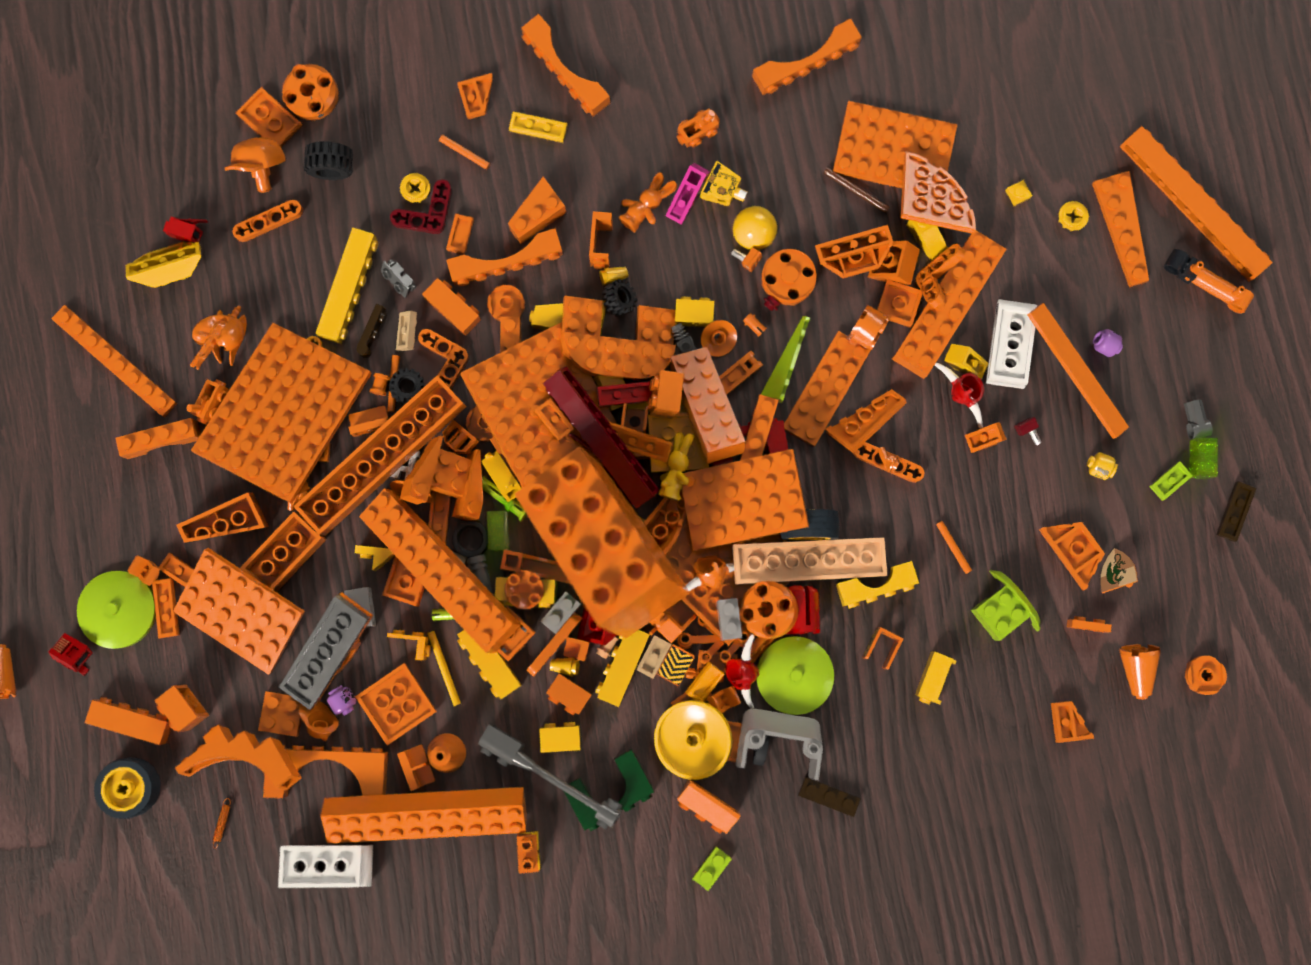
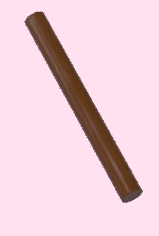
(855, 189)

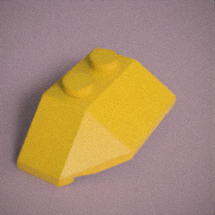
(165, 265)

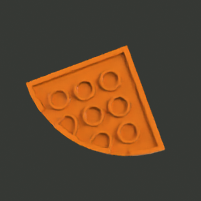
(934, 196)

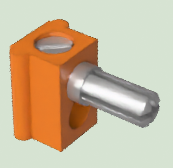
(749, 261)

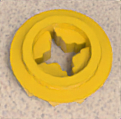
(415, 179)
(1079, 211)

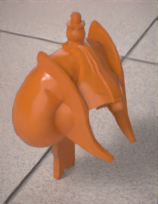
(217, 332)

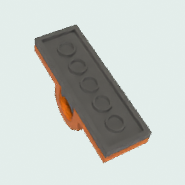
(326, 651)

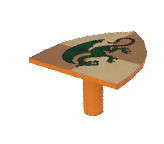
(1117, 572)

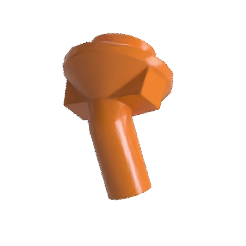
(890, 462)

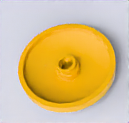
(693, 739)

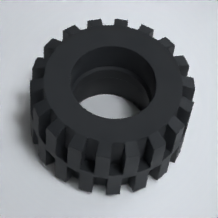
(328, 160)

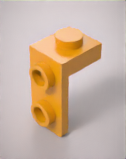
(423, 649)

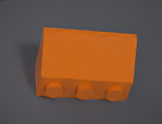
(707, 807)

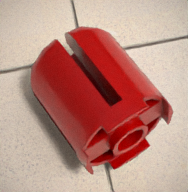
(808, 610)

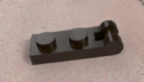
(371, 331)

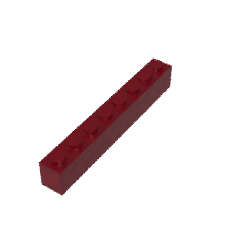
(601, 437)

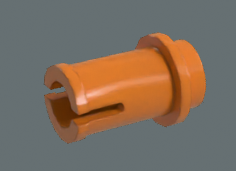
(753, 323)

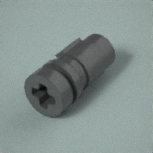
(479, 569)

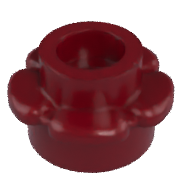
(771, 303)

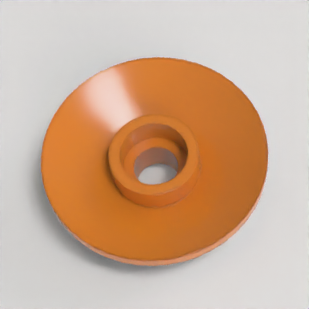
(725, 341)

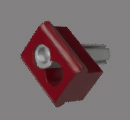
(1028, 426)

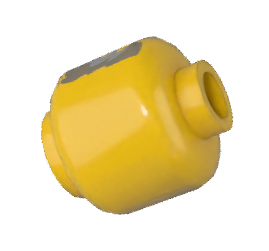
(1102, 466)

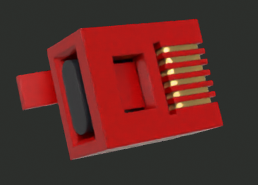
(184, 229)
(71, 653)

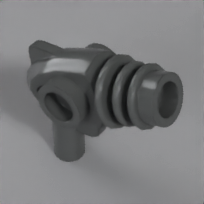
(685, 342)

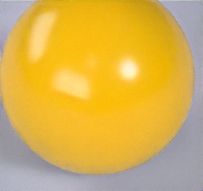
(755, 228)

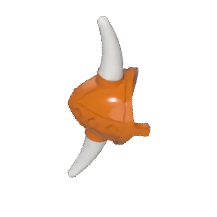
(710, 571)

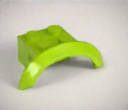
(1005, 609)

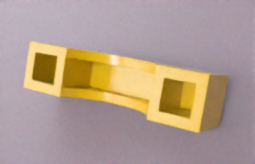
(900, 577)

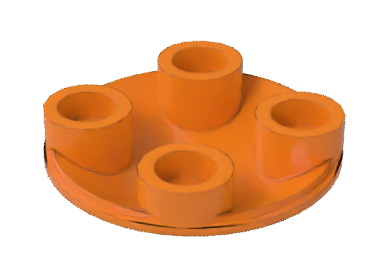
(524, 589)

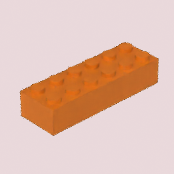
(708, 406)

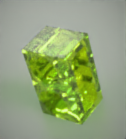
(1204, 458)

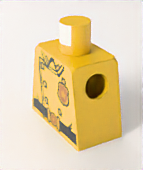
(723, 186)

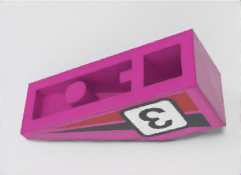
(688, 193)

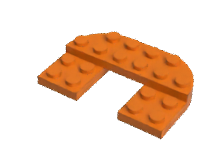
(612, 356)

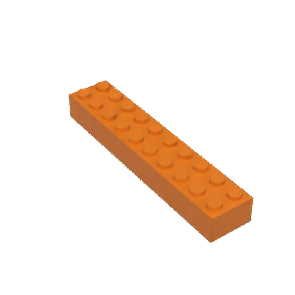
(379, 456)
(440, 571)
(424, 815)

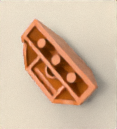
(856, 252)

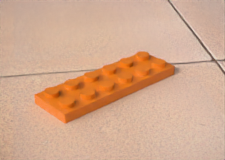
(826, 389)

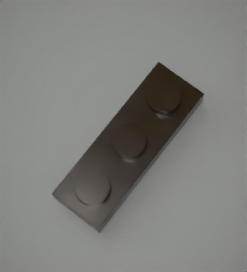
(1236, 511)
(829, 796)

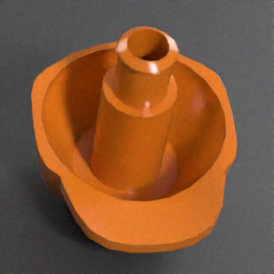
(257, 157)

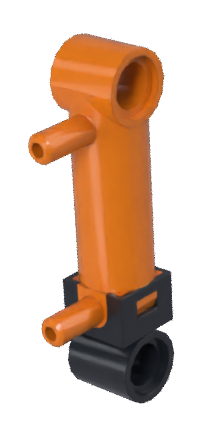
(1194, 271)

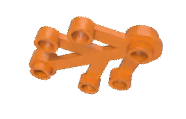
(706, 639)

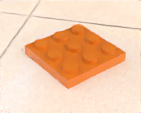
(396, 704)

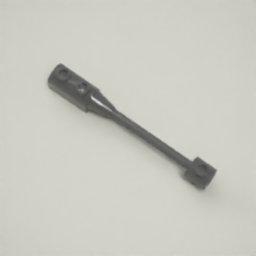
(510, 751)

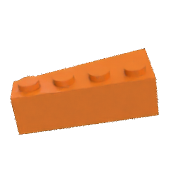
(228, 518)

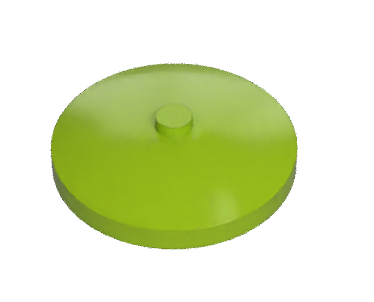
(116, 610)
(795, 675)

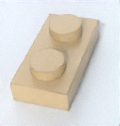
(406, 331)
(653, 657)

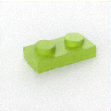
(1170, 481)
(712, 868)

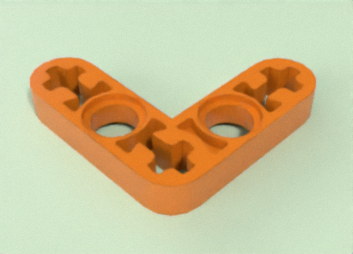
(928, 275)
(449, 354)

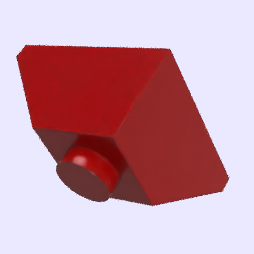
(591, 632)

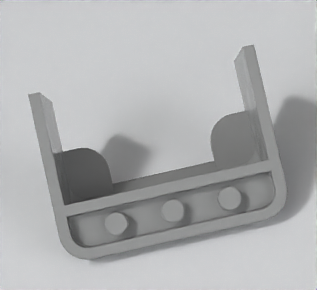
(758, 723)

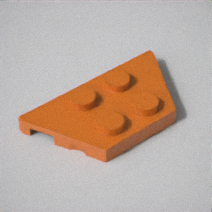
(1075, 549)

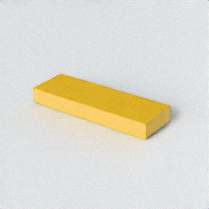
(538, 127)

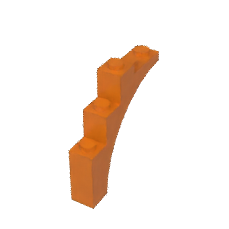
(222, 746)

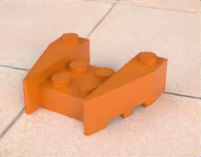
(448, 475)

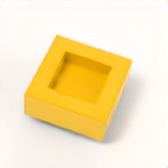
(1018, 193)

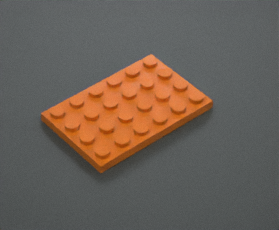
(878, 138)
(744, 500)
(238, 611)

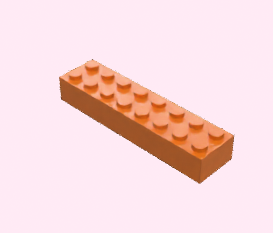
(961, 287)

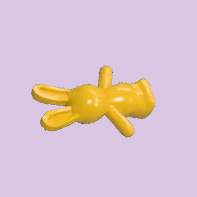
(678, 463)

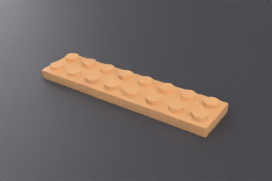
(809, 560)

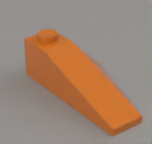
(667, 522)

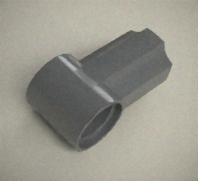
(1197, 423)

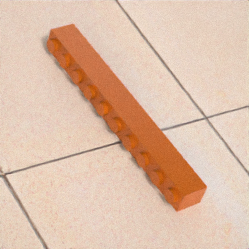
(1196, 204)

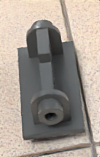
(392, 271)

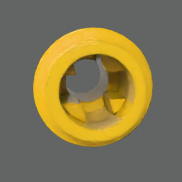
(609, 275)
(565, 666)

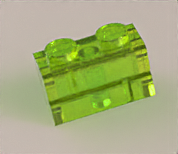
(498, 531)

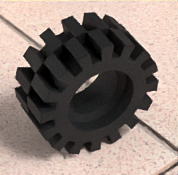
(626, 294)
(398, 377)

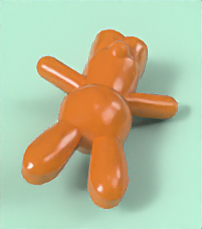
(648, 201)

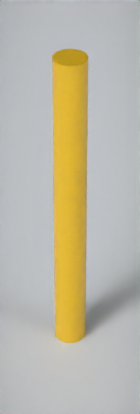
(444, 668)

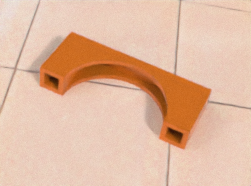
(367, 766)

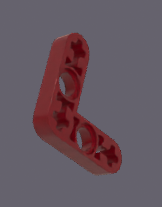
(432, 216)

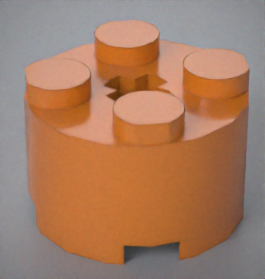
(868, 326)

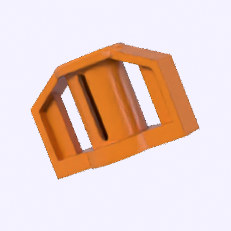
(459, 438)

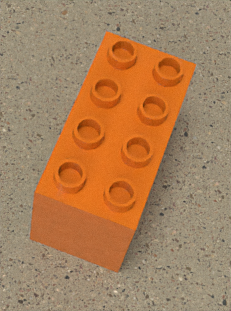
(601, 544)

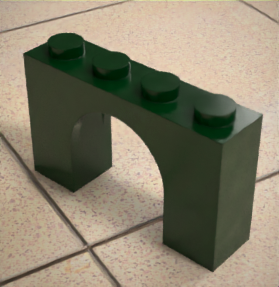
(637, 789)

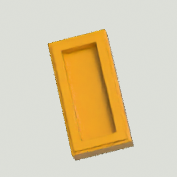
(705, 682)

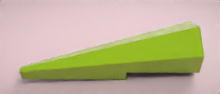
(782, 373)

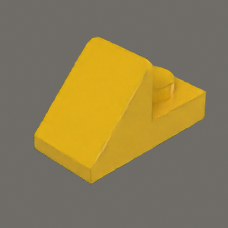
(381, 555)

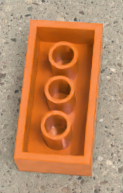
(283, 552)

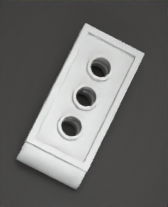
(1009, 315)
(357, 872)

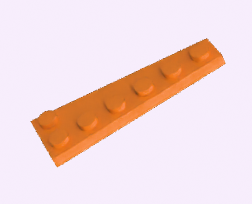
(1120, 214)

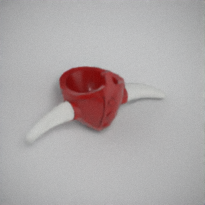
(966, 390)
(743, 672)

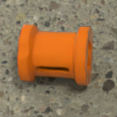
(379, 384)

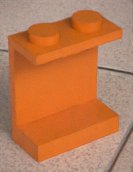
(604, 222)

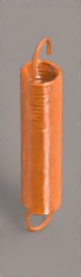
(221, 823)

